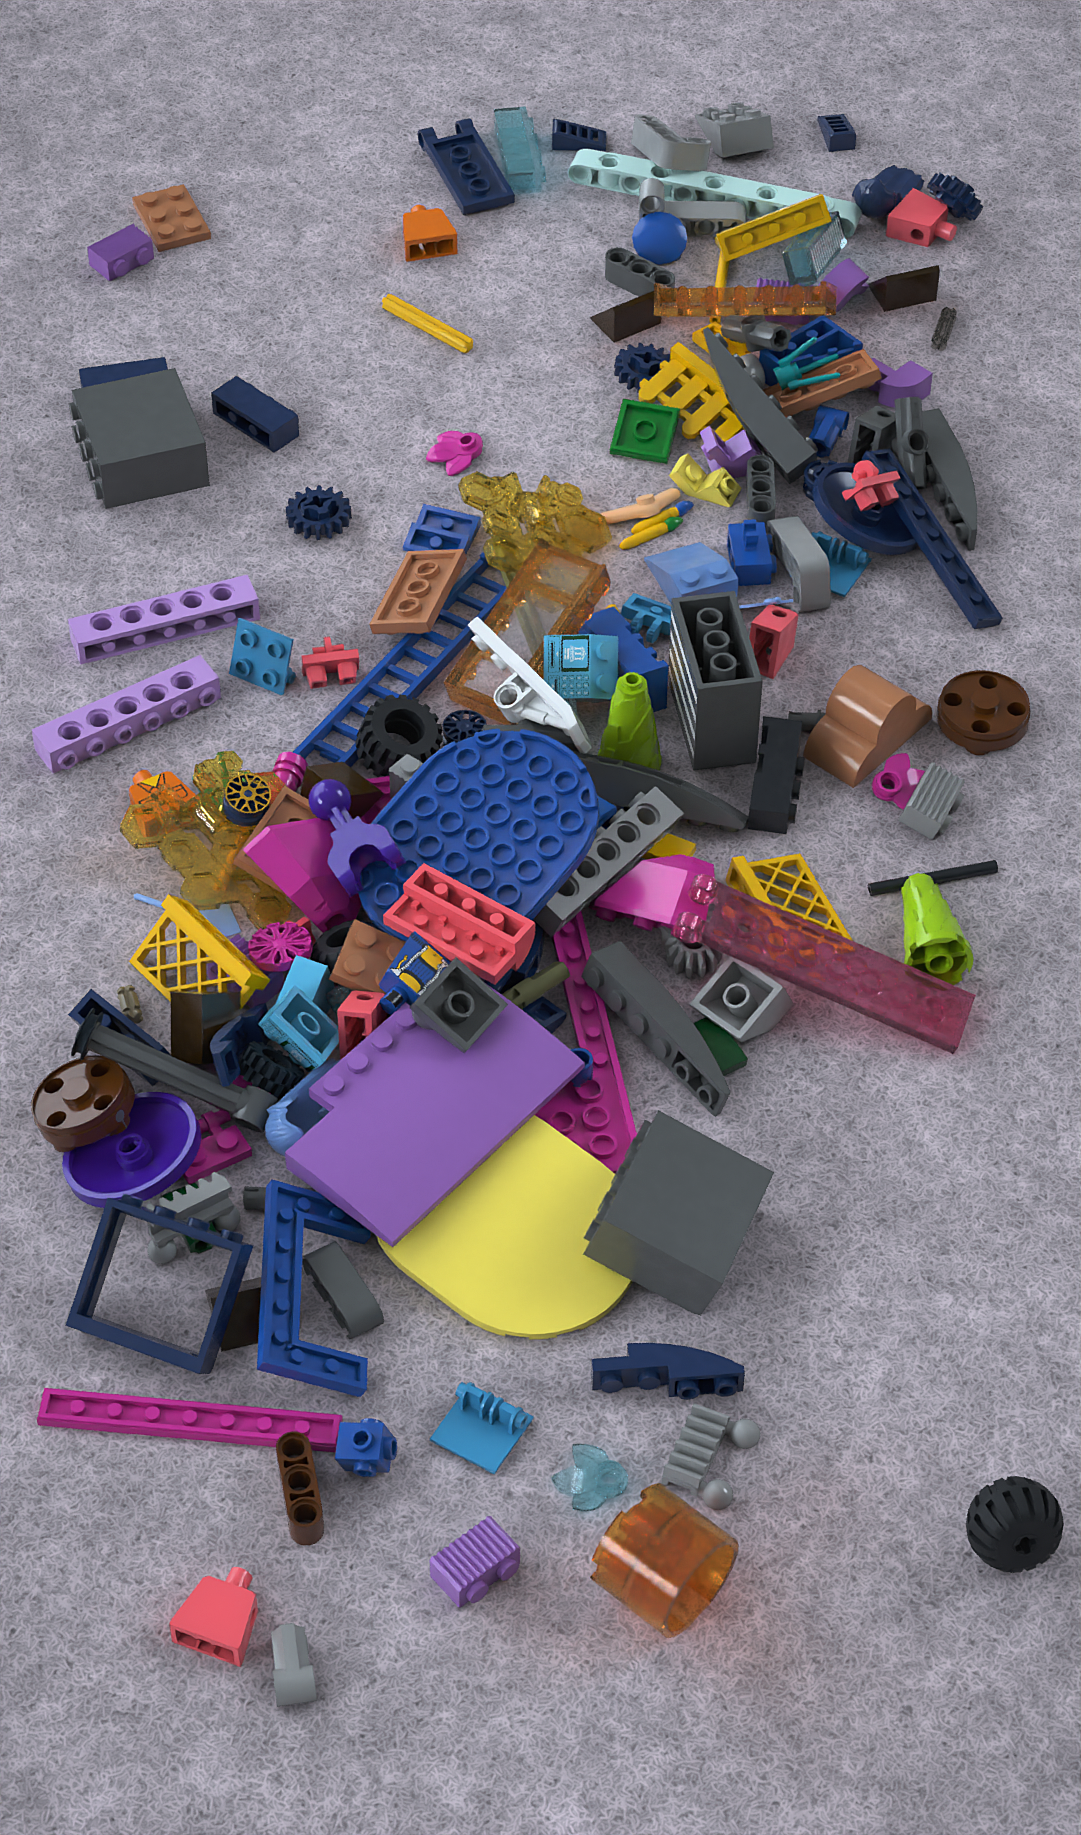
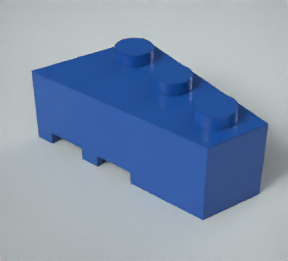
(830, 341)

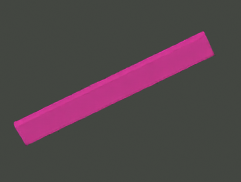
(184, 1419)

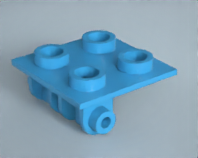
(845, 562)
(262, 657)
(481, 1427)

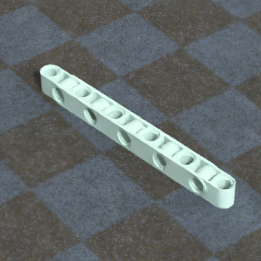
(626, 173)

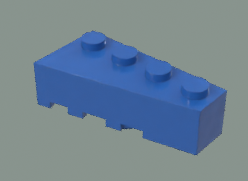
(632, 653)

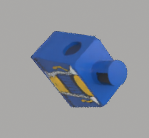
(410, 973)

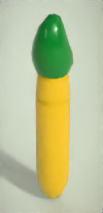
(650, 533)

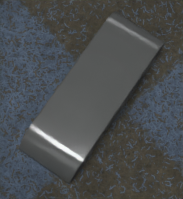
(634, 272)
(760, 489)
(344, 1289)

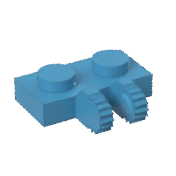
(647, 612)

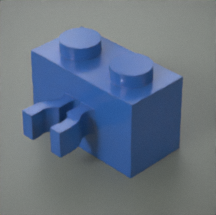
(750, 553)

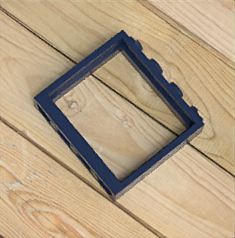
(97, 1266)

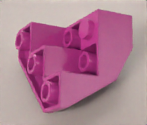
(297, 862)
(653, 892)

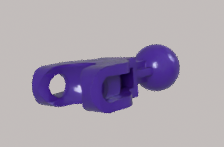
(353, 841)

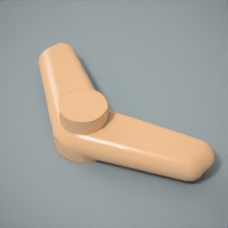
(646, 506)

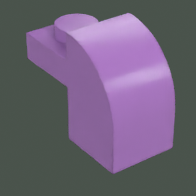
(849, 282)
(905, 382)
(730, 454)

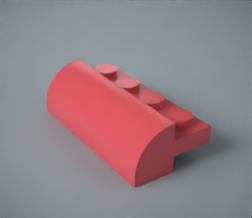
(462, 923)

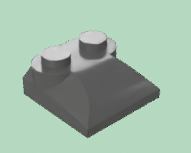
(457, 1006)

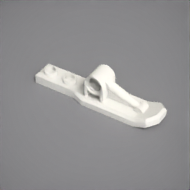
(531, 694)

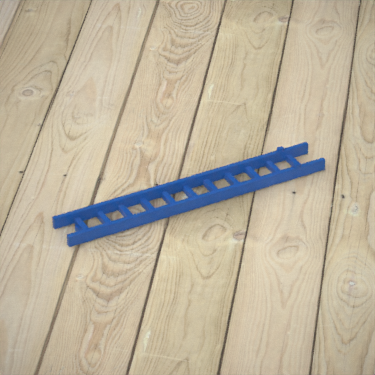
(387, 666)

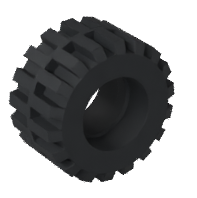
(399, 717)

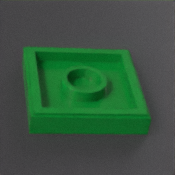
(645, 431)

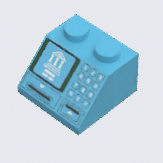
(581, 666)
(301, 1029)

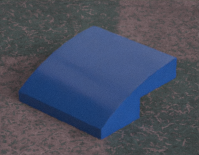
(441, 530)

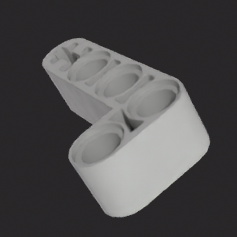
(667, 147)
(697, 216)
(803, 561)

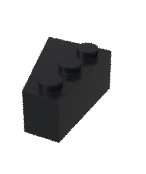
(776, 776)

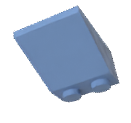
(692, 571)

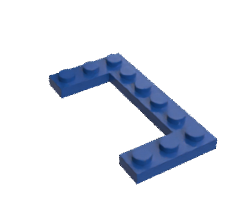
(279, 1348)

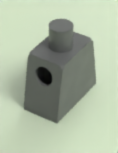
(872, 429)

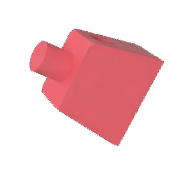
(920, 220)
(773, 629)
(358, 1018)
(218, 1617)

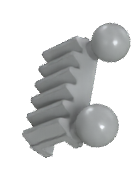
(204, 1203)
(697, 1449)

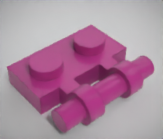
(219, 1149)

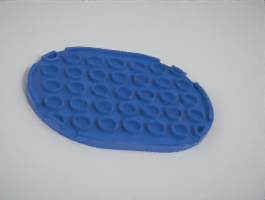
(494, 814)

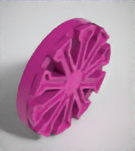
(279, 948)

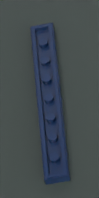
(937, 545)

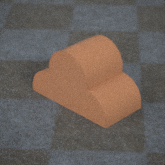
(863, 725)

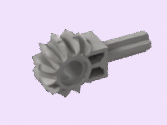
(689, 956)

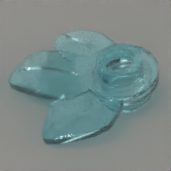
(586, 1477)

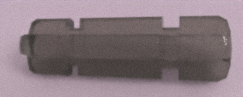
(943, 329)

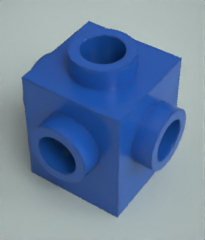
(365, 1447)

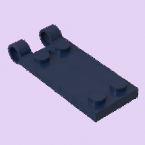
(467, 168)

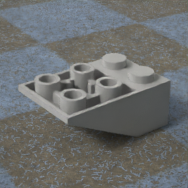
(736, 129)

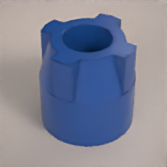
(587, 1072)

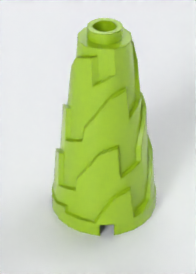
(631, 724)
(931, 932)

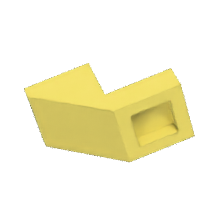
(714, 487)

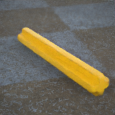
(427, 323)

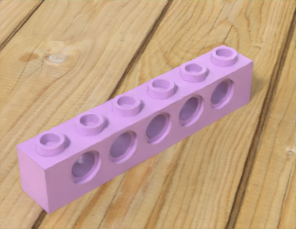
(163, 619)
(126, 714)

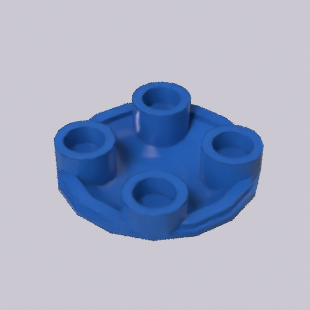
(659, 238)

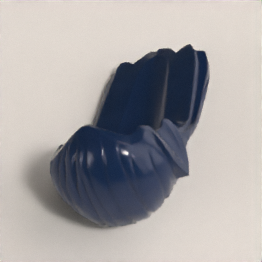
(885, 191)

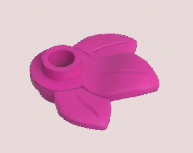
(456, 450)
(900, 777)

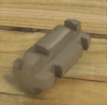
(129, 1003)

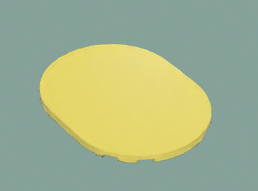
(514, 1242)

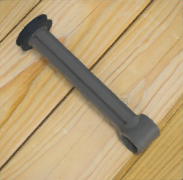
(245, 1104)

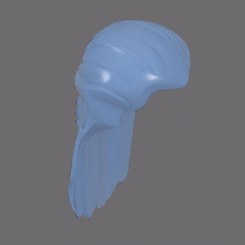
(295, 1112)

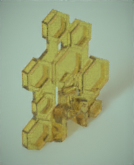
(506, 505)
(207, 874)

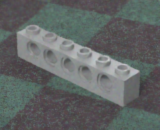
(611, 854)

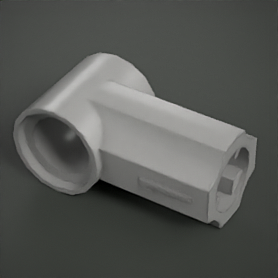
(292, 1673)

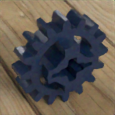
(956, 195)
(638, 363)
(318, 512)

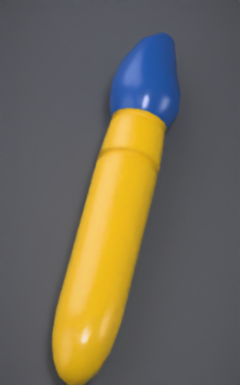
(678, 510)

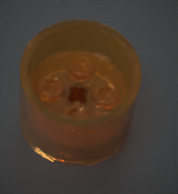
(664, 1560)

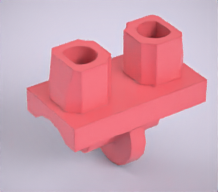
(871, 487)
(330, 660)

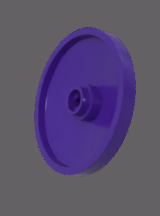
(140, 1159)

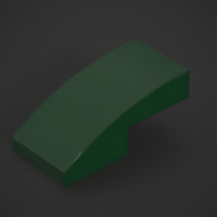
(722, 1046)

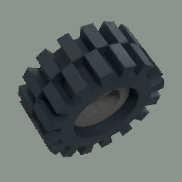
(269, 1069)

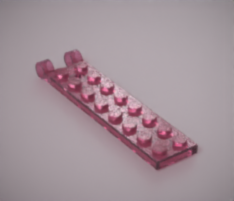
(826, 964)

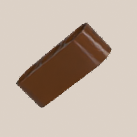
(300, 1473)

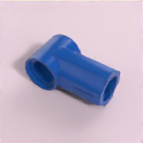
(827, 428)

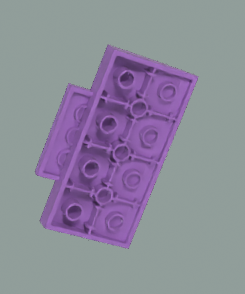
(422, 1115)

